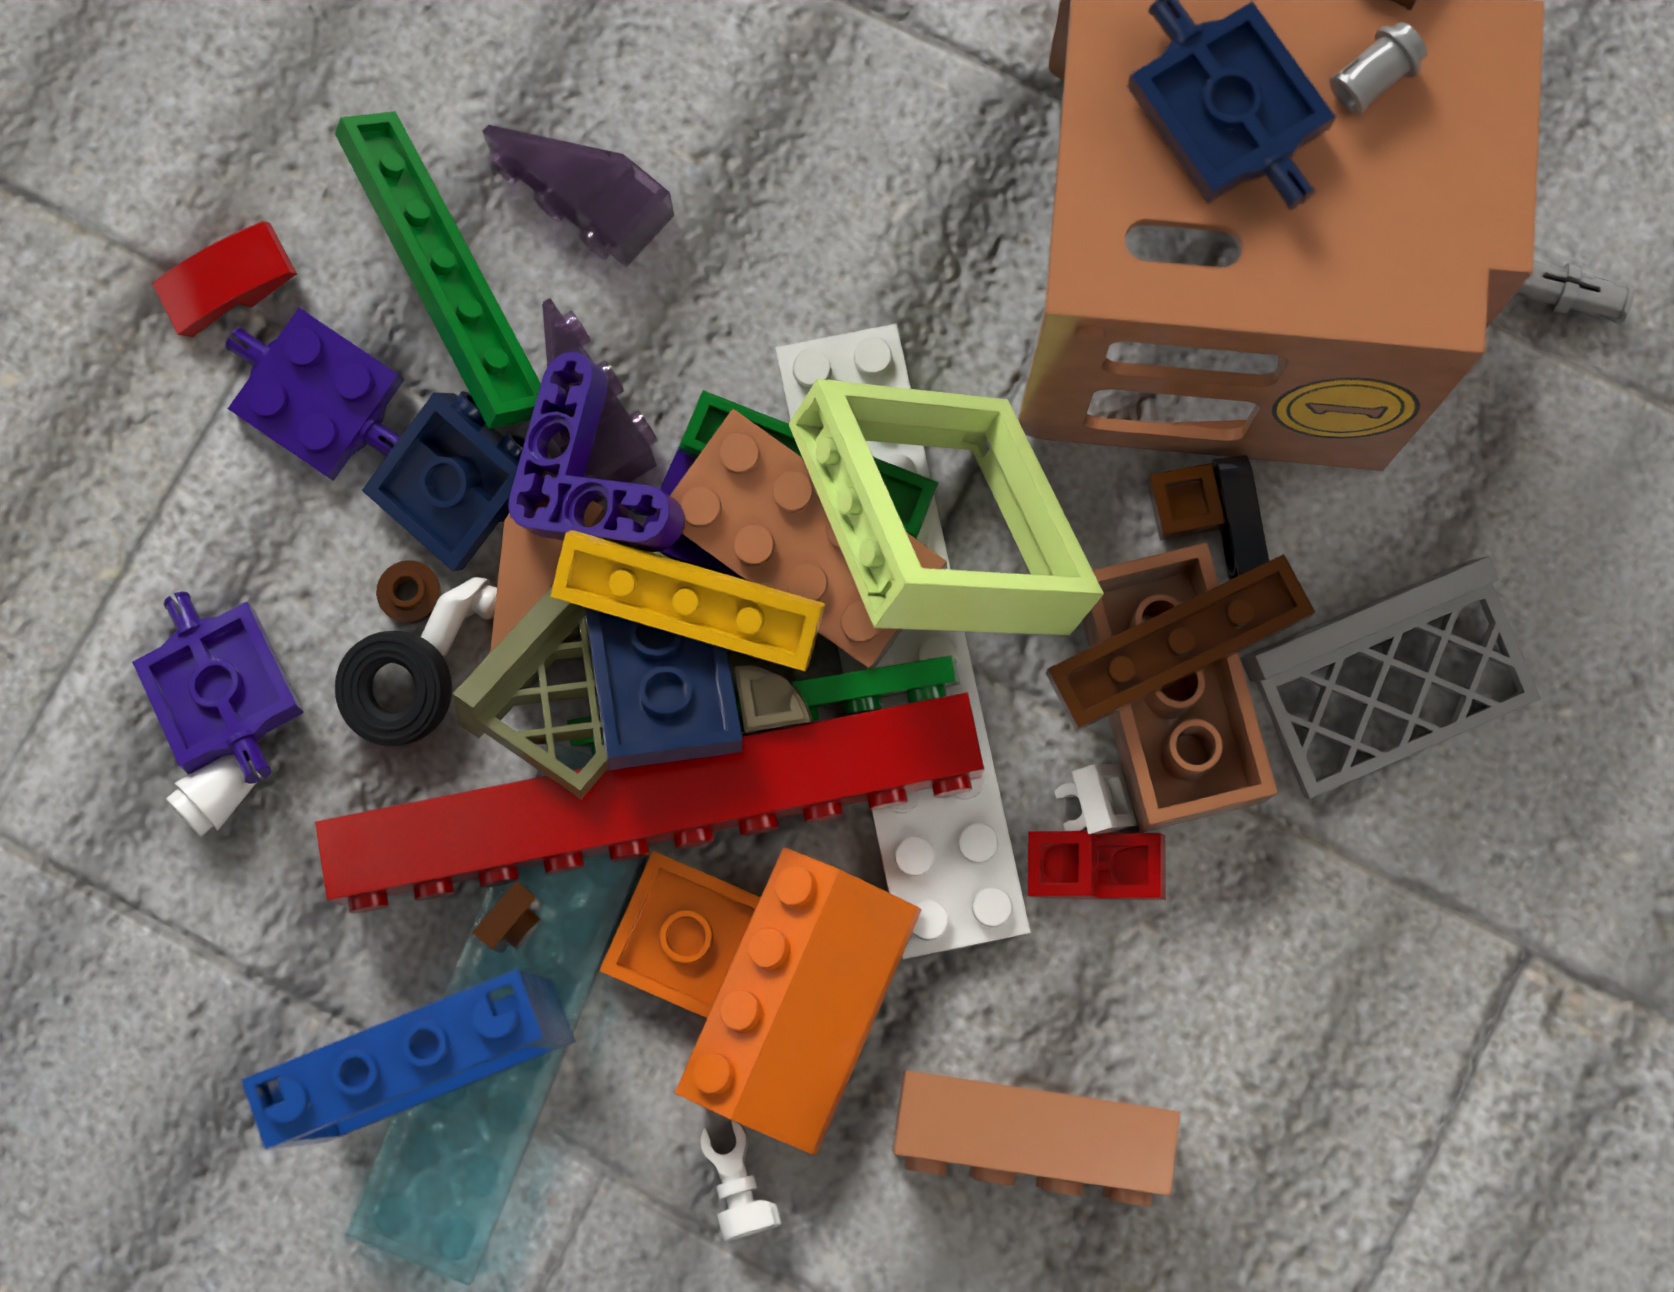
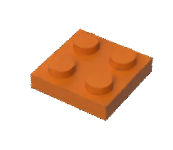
(680, 934)

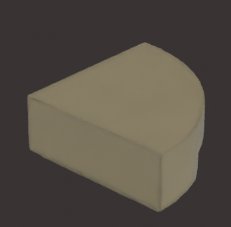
(769, 700)

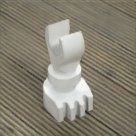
(744, 1214)

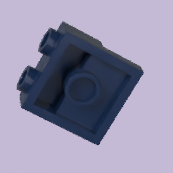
(448, 478)

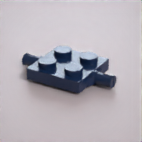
(1230, 101)

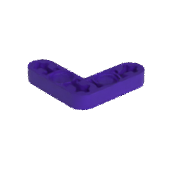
(571, 491)

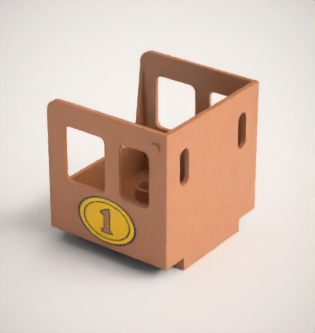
(1360, 291)

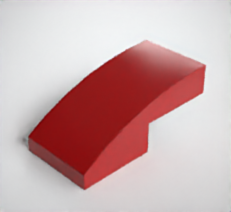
(225, 274)
(1096, 865)

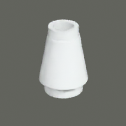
(210, 794)

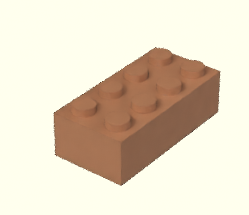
(763, 519)
(1199, 740)
(1038, 1134)

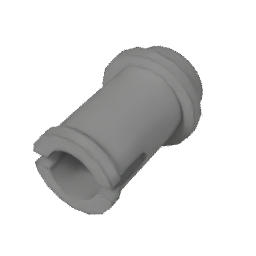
(1392, 56)

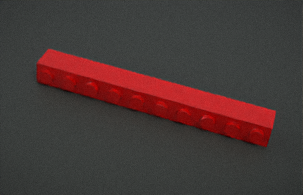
(541, 823)

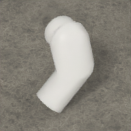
(454, 607)

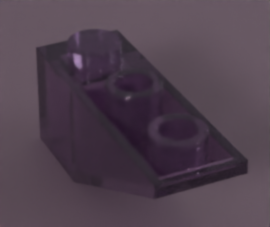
(592, 187)
(621, 440)

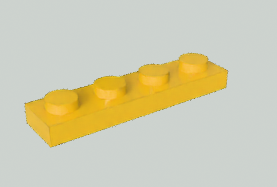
(687, 600)

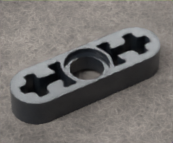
(1243, 528)

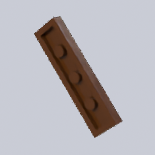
(1179, 642)

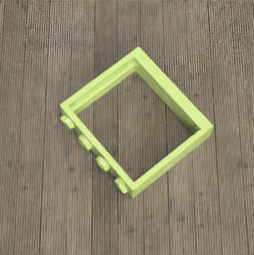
(894, 587)

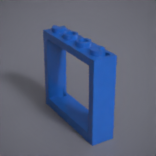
(407, 1061)

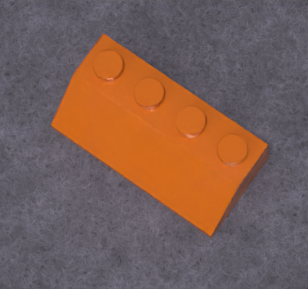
(798, 1001)

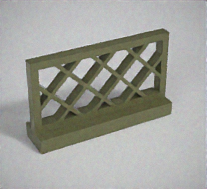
(506, 681)

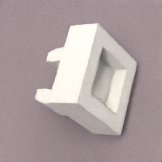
(1102, 799)

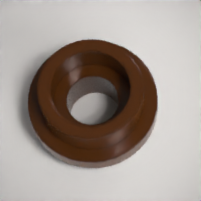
(421, 605)

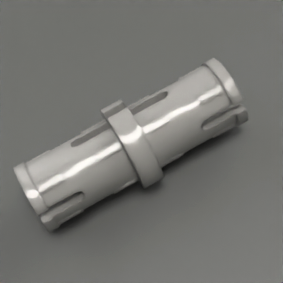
(1573, 290)

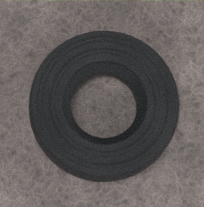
(356, 697)

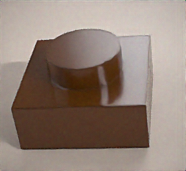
(1185, 501)
(511, 919)

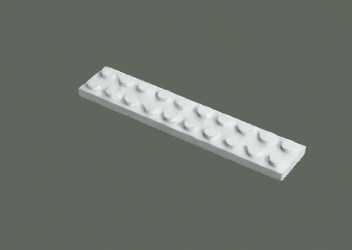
(934, 851)

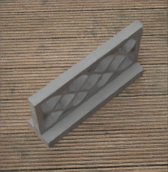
(1370, 625)

